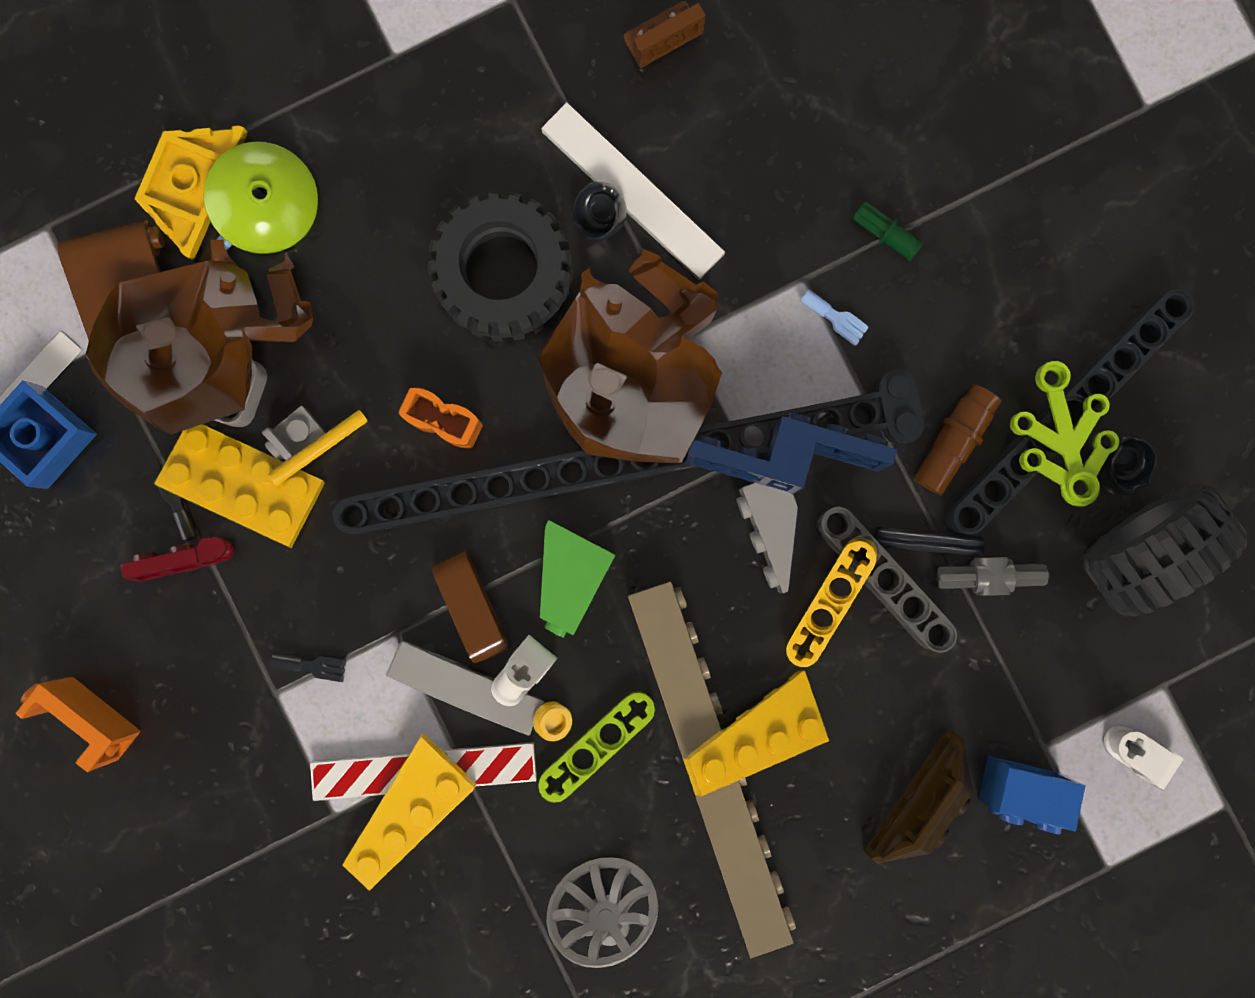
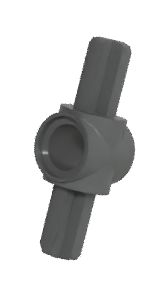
(992, 576)

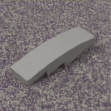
(459, 687)

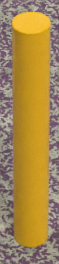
(317, 448)

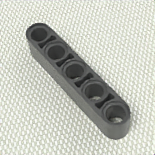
(901, 589)

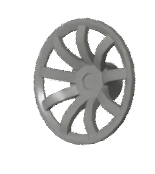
(605, 915)

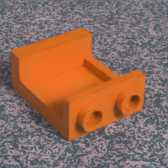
(85, 715)

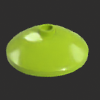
(265, 223)

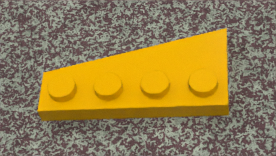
(759, 738)
(411, 808)

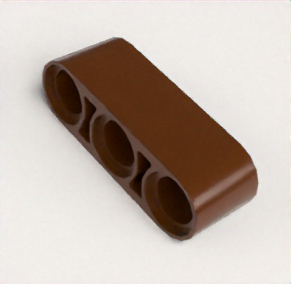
(470, 607)

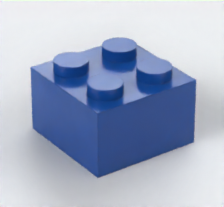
(39, 435)
(1032, 795)

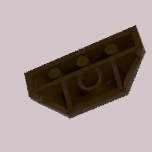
(927, 805)

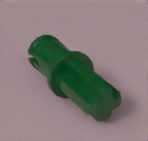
(887, 230)

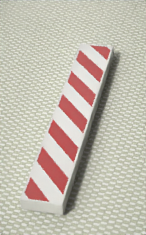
(376, 773)

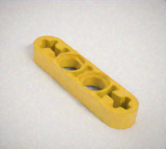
(829, 601)

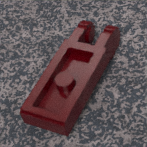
(180, 559)

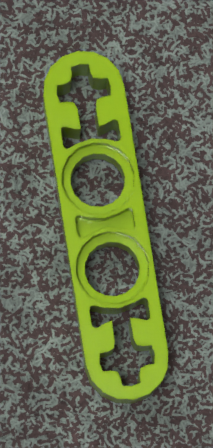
(592, 741)

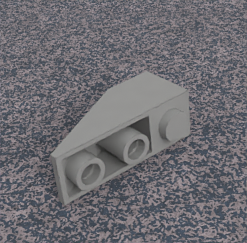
(774, 522)

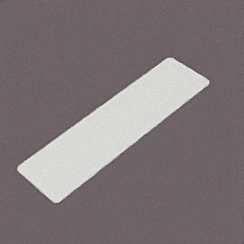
(47, 364)

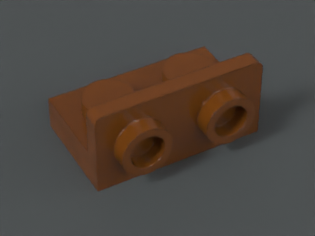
(665, 32)

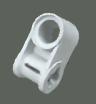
(522, 671)
(1144, 756)

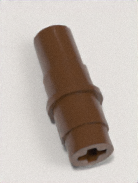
(957, 439)

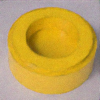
(552, 721)

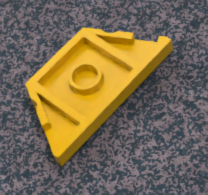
(176, 182)

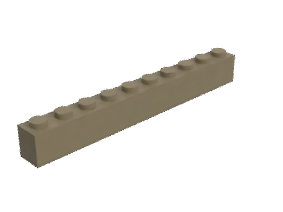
(724, 811)

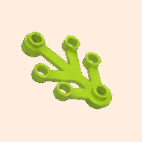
(1067, 440)

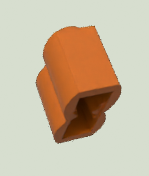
(432, 415)

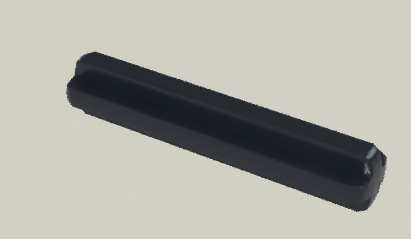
(930, 541)

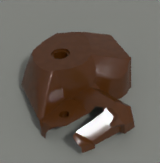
(202, 361)
(632, 379)

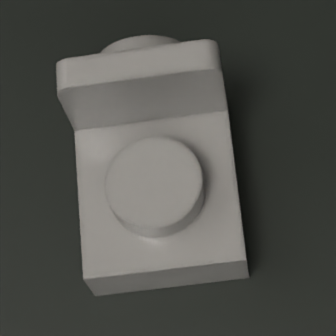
(293, 434)

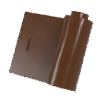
(104, 259)

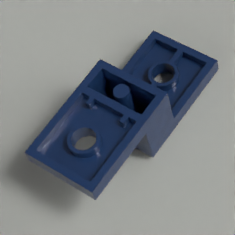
(791, 453)

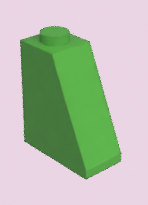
(569, 578)

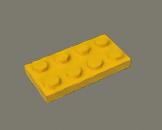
(235, 484)

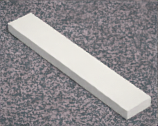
(642, 198)

